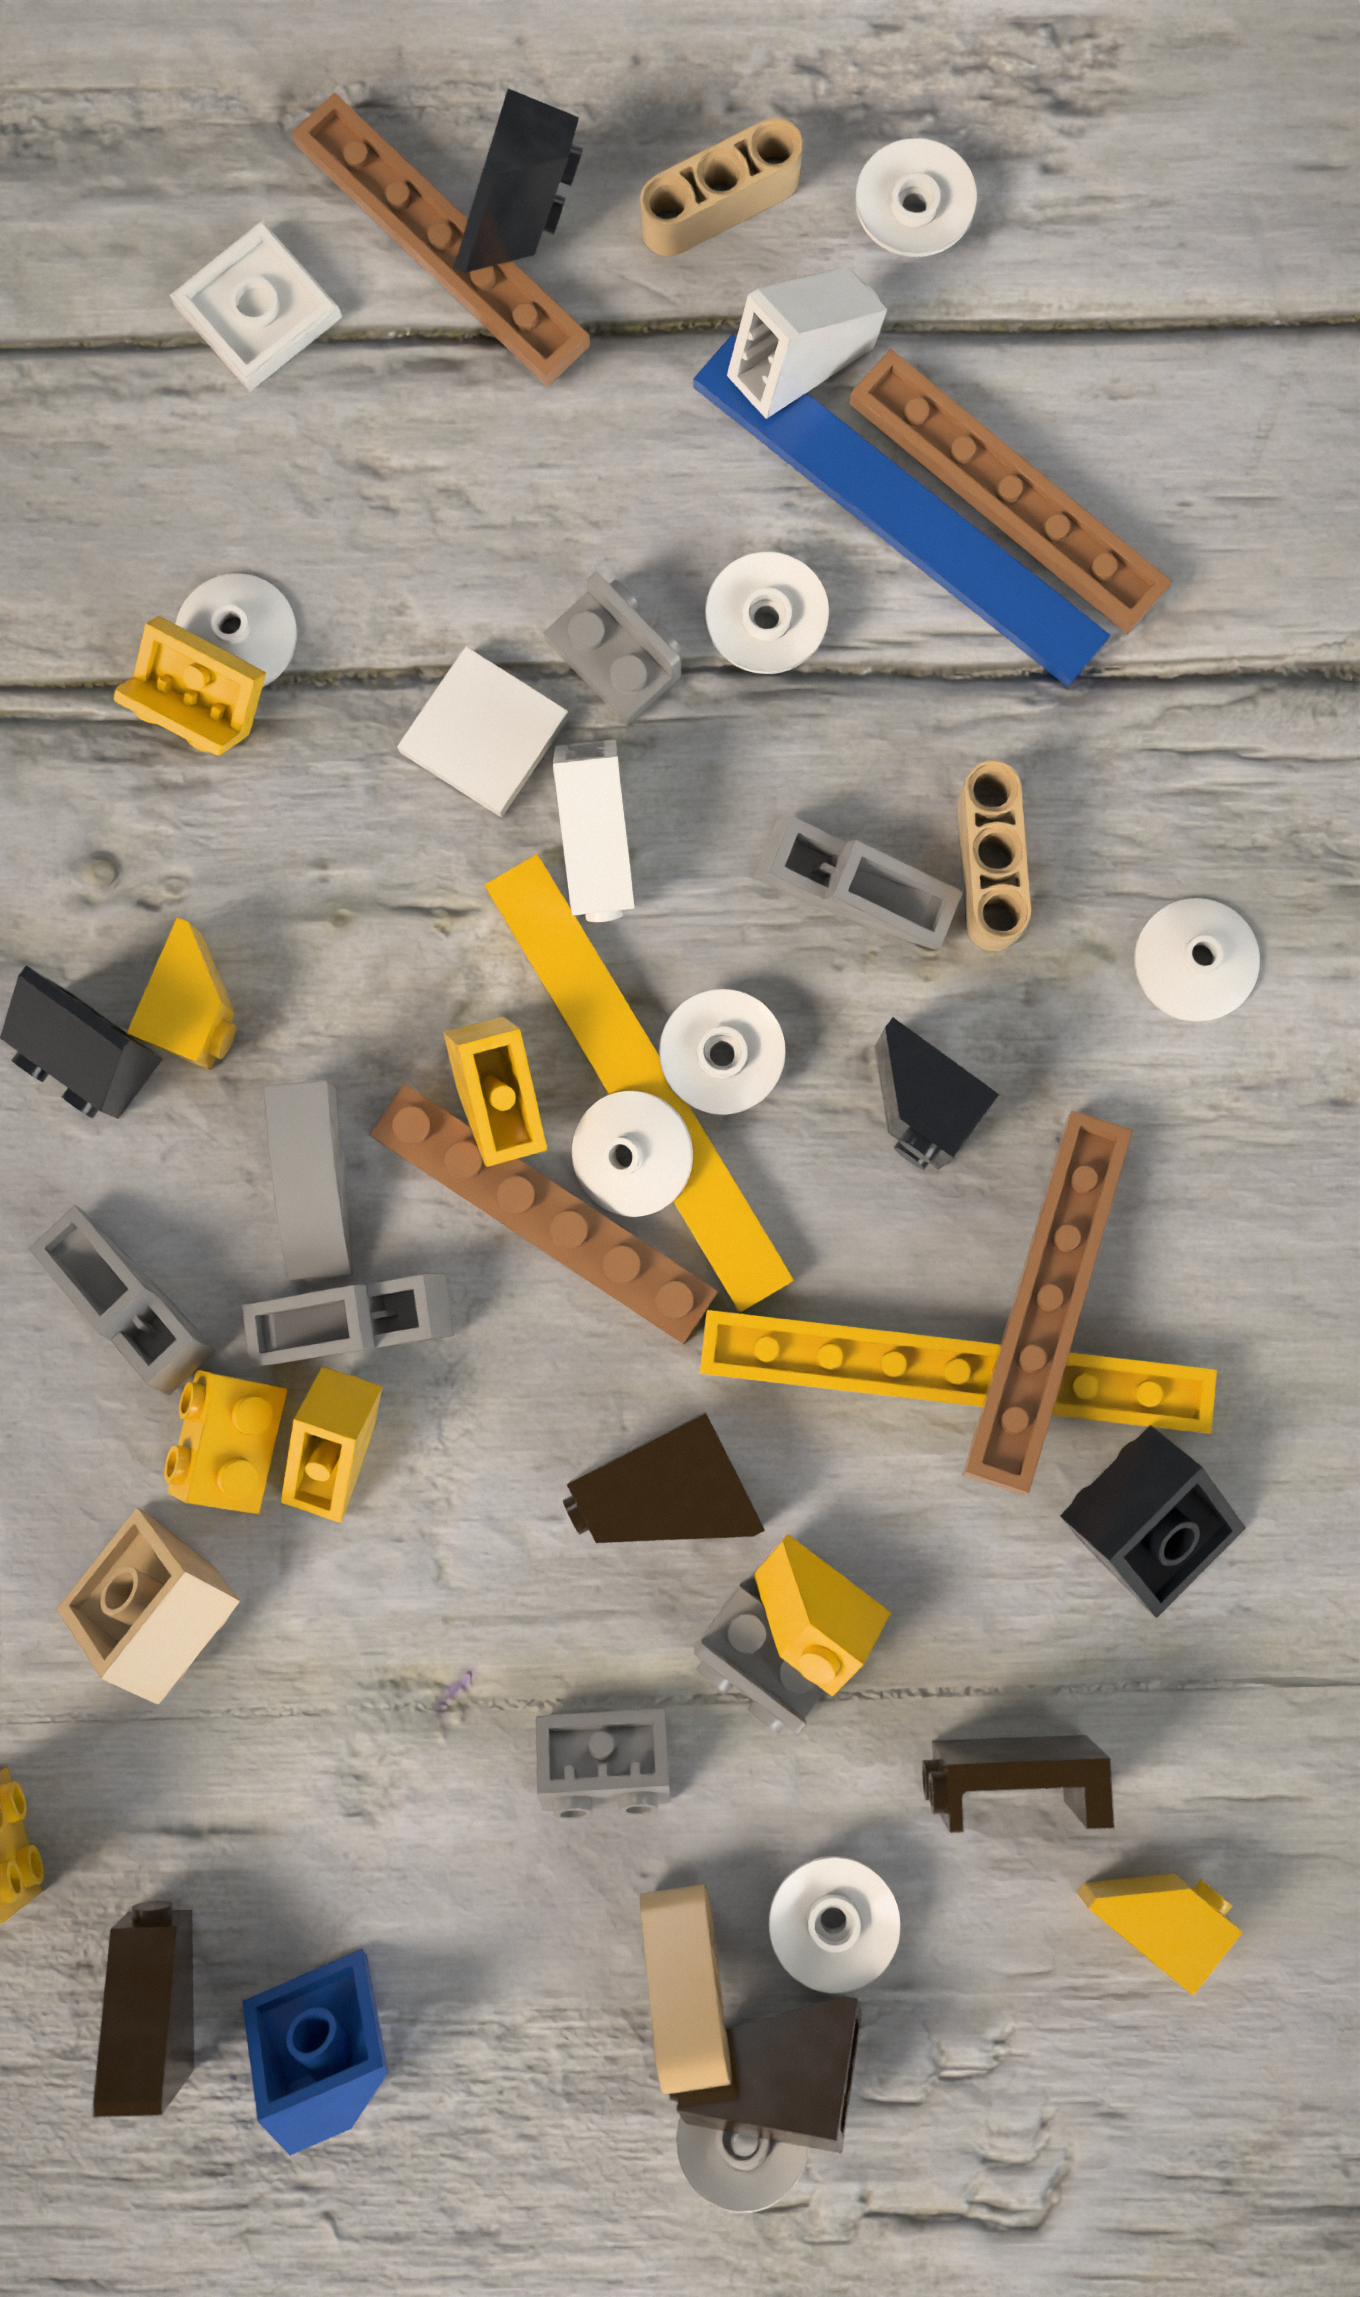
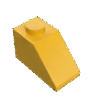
(186, 1002)
(496, 1089)
(330, 1443)
(817, 1615)
(1168, 1922)

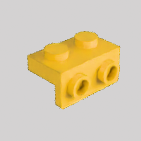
(192, 688)
(224, 1441)

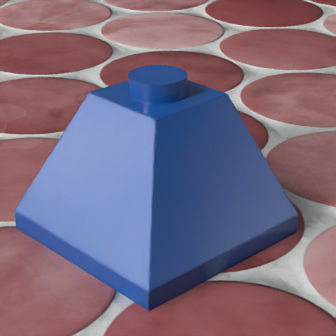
(315, 2052)

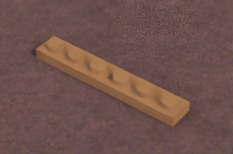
(432, 232)
(1009, 491)
(545, 1215)
(1047, 1304)

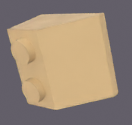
(146, 1608)

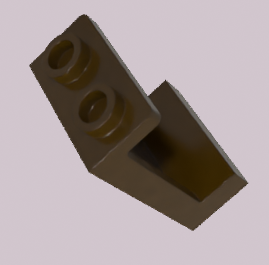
(1020, 1764)

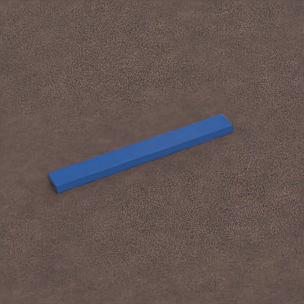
(915, 523)

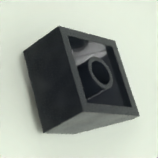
(520, 183)
(75, 1046)
(927, 1097)
(1153, 1520)

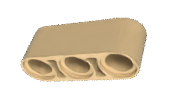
(731, 162)
(998, 827)
(684, 1989)

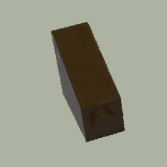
(665, 1491)
(146, 2012)
(786, 2078)

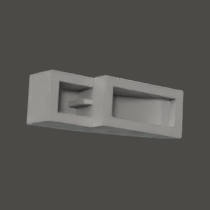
(857, 883)
(308, 1179)
(121, 1301)
(348, 1320)

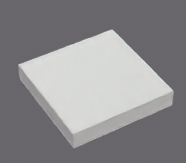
(256, 306)
(483, 731)

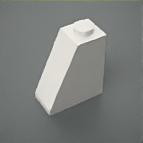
(802, 335)
(593, 829)

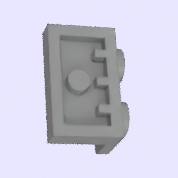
(616, 648)
(743, 1653)
(602, 1762)

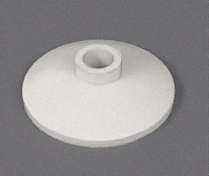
(918, 174)
(771, 585)
(267, 620)
(1174, 978)
(730, 1020)
(658, 1146)
(842, 1956)
(734, 2180)

